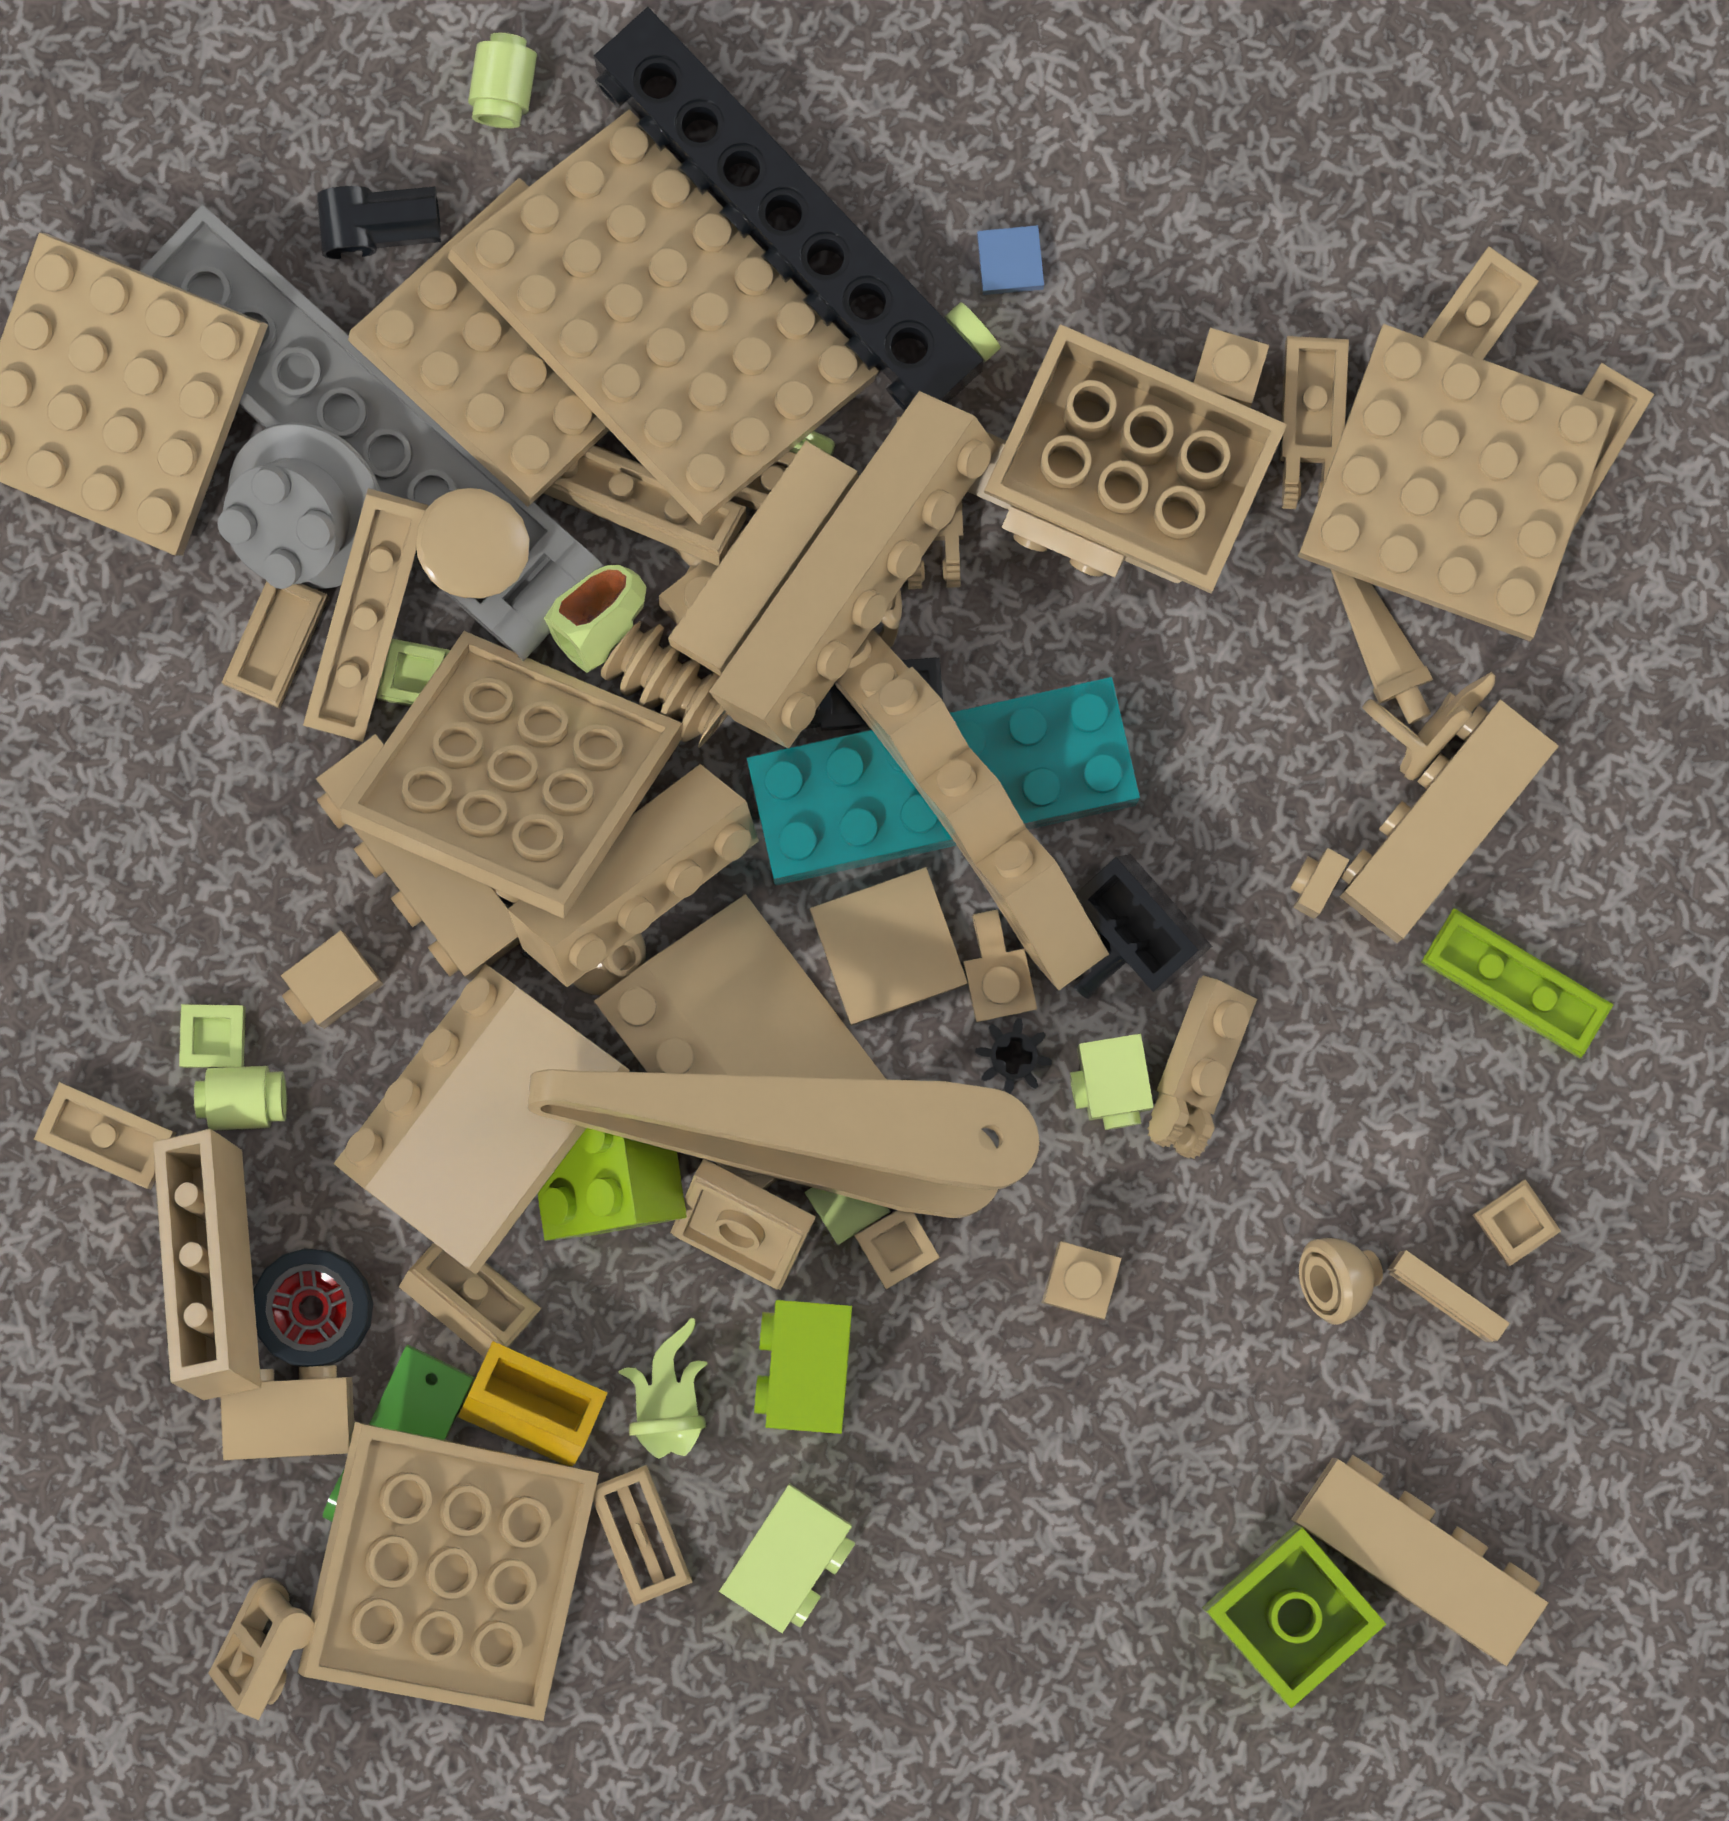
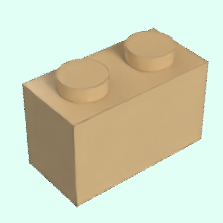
(289, 1416)

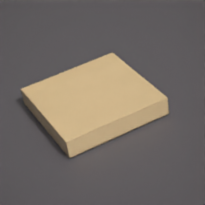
(888, 946)
(742, 1224)

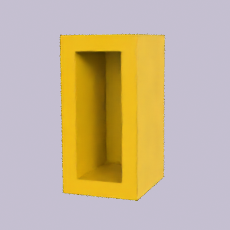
(532, 1404)

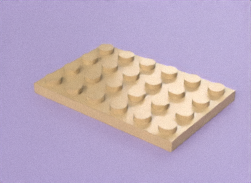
(661, 316)

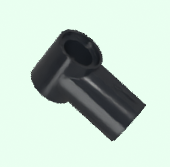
(368, 220)

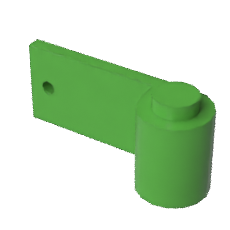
(418, 1400)

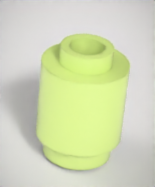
(502, 80)
(241, 1097)

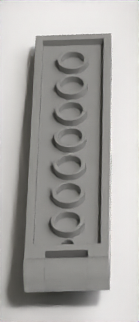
(320, 379)

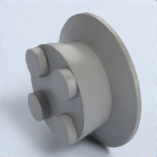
(295, 504)

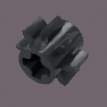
(1028, 1047)

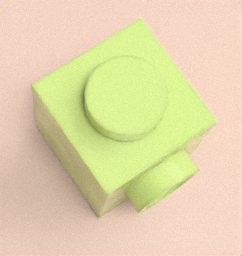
(1112, 1081)

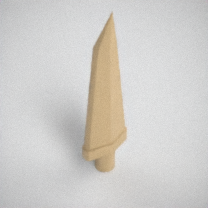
(1385, 649)

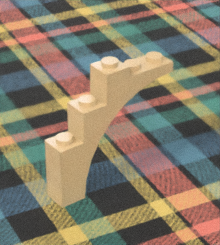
(973, 810)

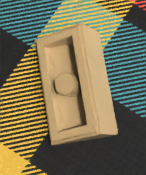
(471, 1305)

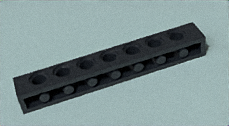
(651, 50)

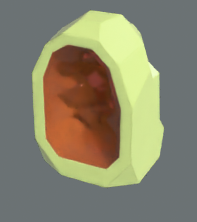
(596, 614)

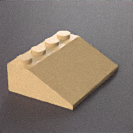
(1135, 458)
(732, 1006)
(455, 1129)

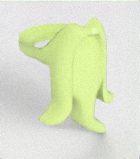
(667, 1408)

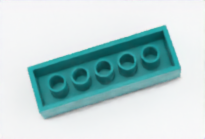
(855, 807)

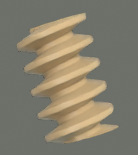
(666, 682)

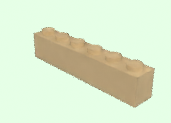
(854, 569)

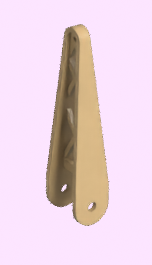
(858, 1138)

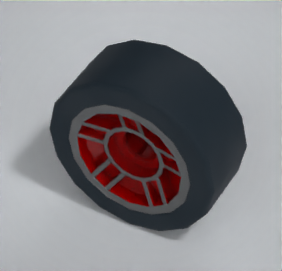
(286, 1287)

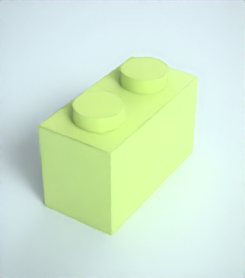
(787, 1560)

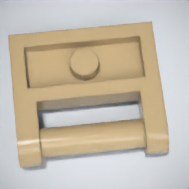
(250, 1663)

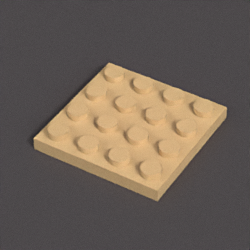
(478, 373)
(118, 392)
(1457, 482)
(512, 774)
(448, 1572)

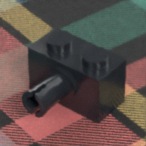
(1137, 927)

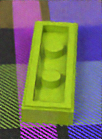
(1517, 983)

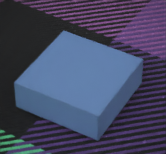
(1010, 260)

